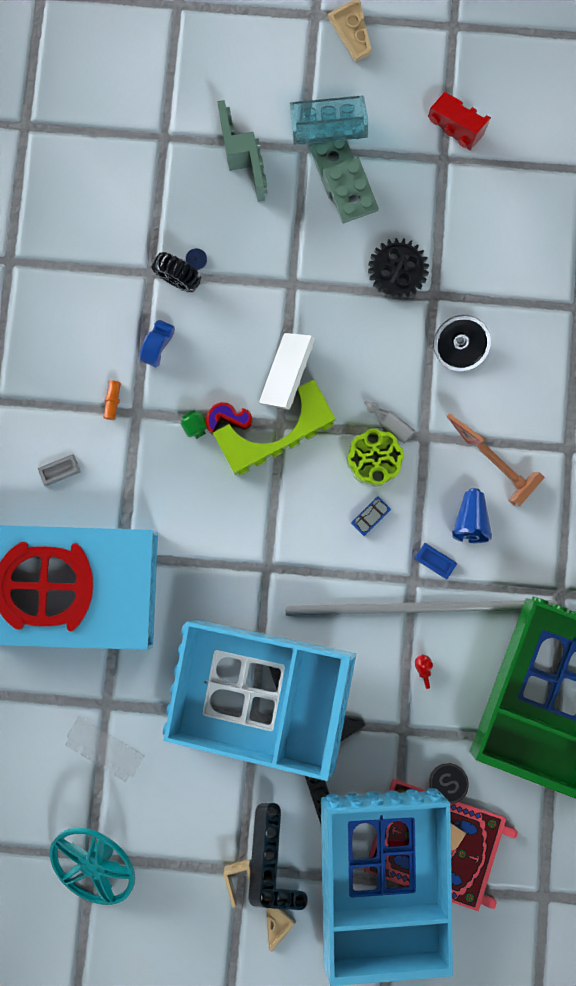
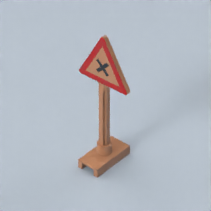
(523, 486)

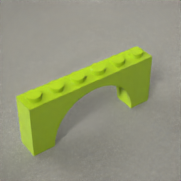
(244, 454)

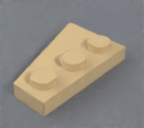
(351, 29)

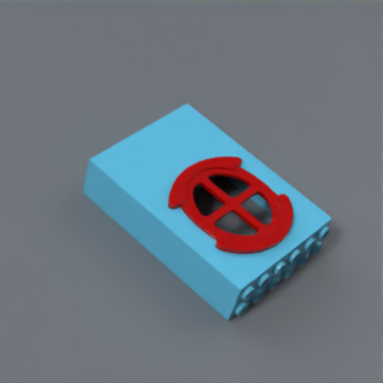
(111, 587)

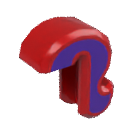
(227, 413)

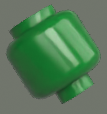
(194, 424)

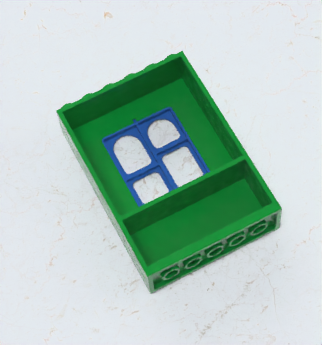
(518, 732)

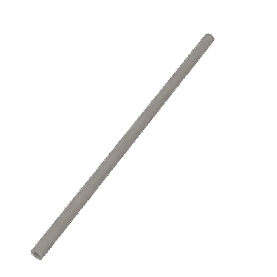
(406, 607)

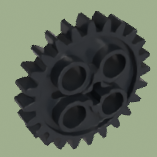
(413, 275)

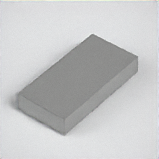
(59, 470)

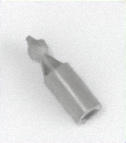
(391, 422)

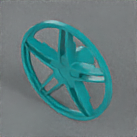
(92, 864)

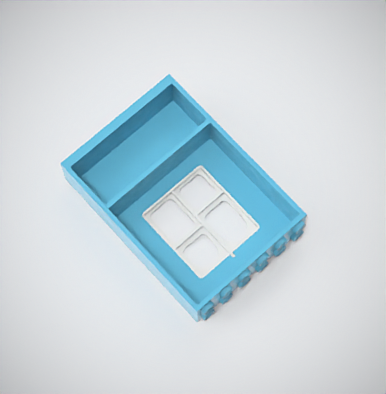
(307, 703)

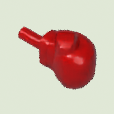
(423, 666)

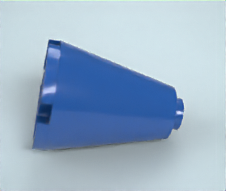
(473, 519)

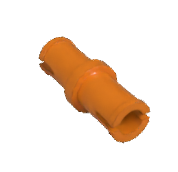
(112, 400)

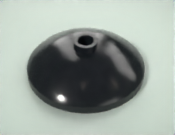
(464, 354)

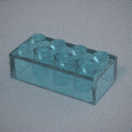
(329, 120)

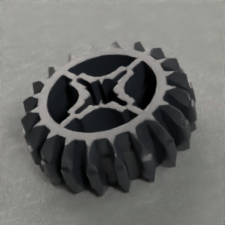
(176, 272)

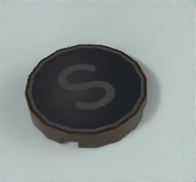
(450, 781)

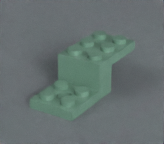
(242, 151)
(344, 179)

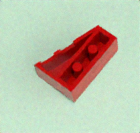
(458, 120)

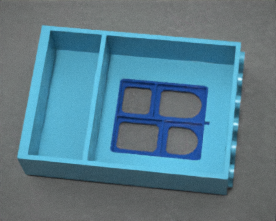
(387, 930)

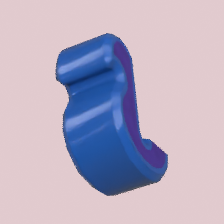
(156, 342)

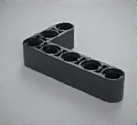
(265, 861)

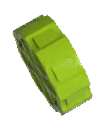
(385, 469)

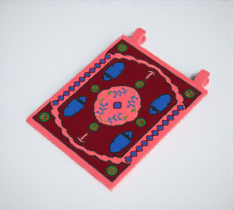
(469, 861)

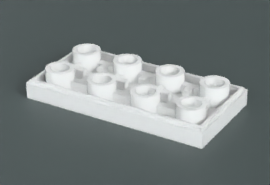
(287, 370)

